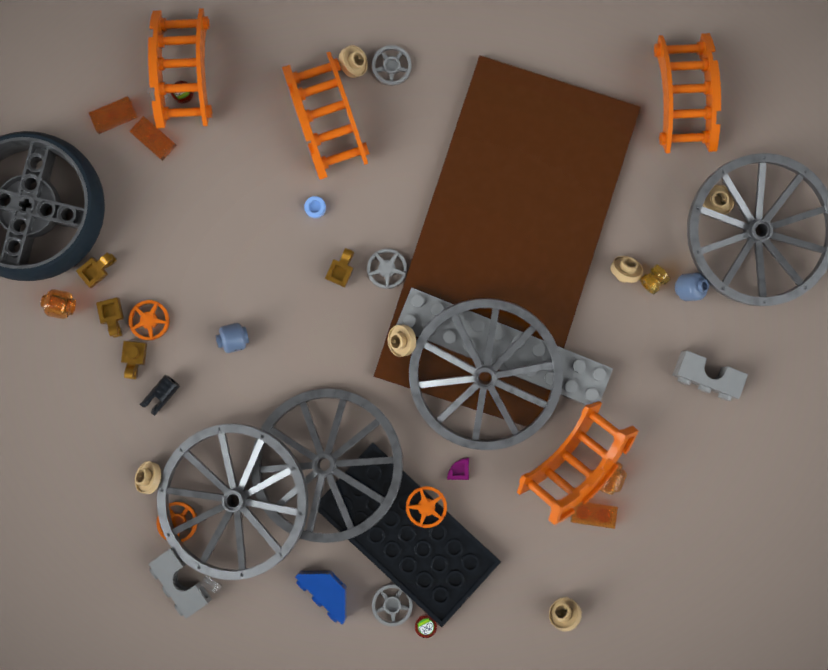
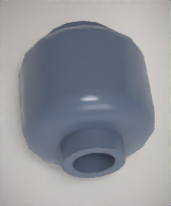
(691, 287)
(232, 338)

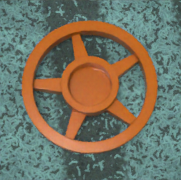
(149, 320)
(426, 507)
(178, 519)

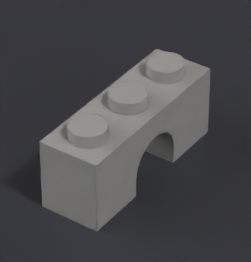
(691, 370)
(186, 599)

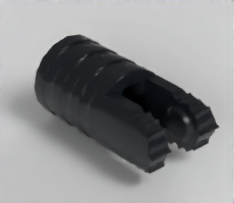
(163, 391)

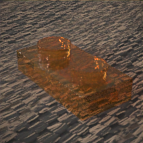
(113, 115)
(152, 138)
(595, 515)

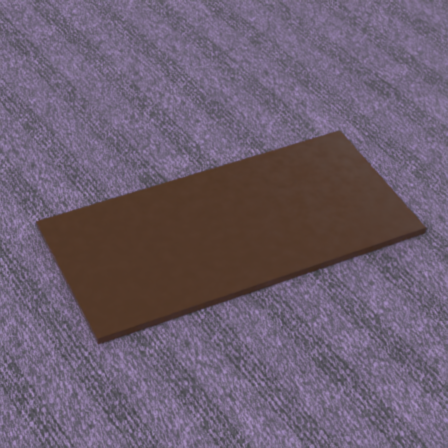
(515, 215)

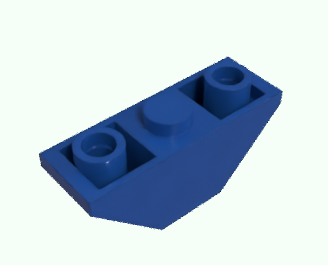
(326, 591)

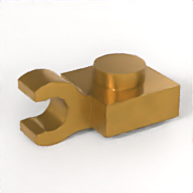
(339, 270)
(93, 271)
(110, 313)
(134, 355)

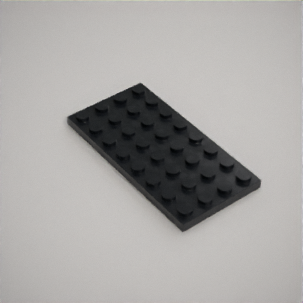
(430, 565)

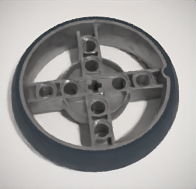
(87, 219)

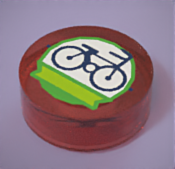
(182, 97)
(425, 626)

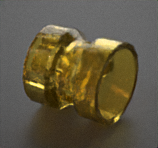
(655, 279)

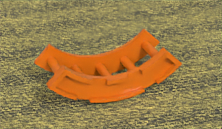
(157, 64)
(710, 88)
(307, 116)
(595, 478)

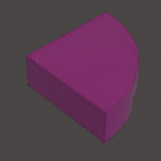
(459, 470)

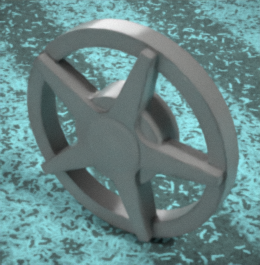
(391, 65)
(387, 268)
(391, 605)

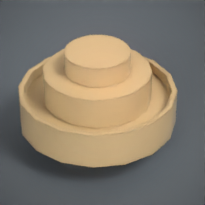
(353, 61)
(719, 200)
(626, 269)
(401, 340)
(147, 477)
(565, 614)

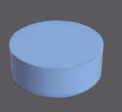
(315, 207)

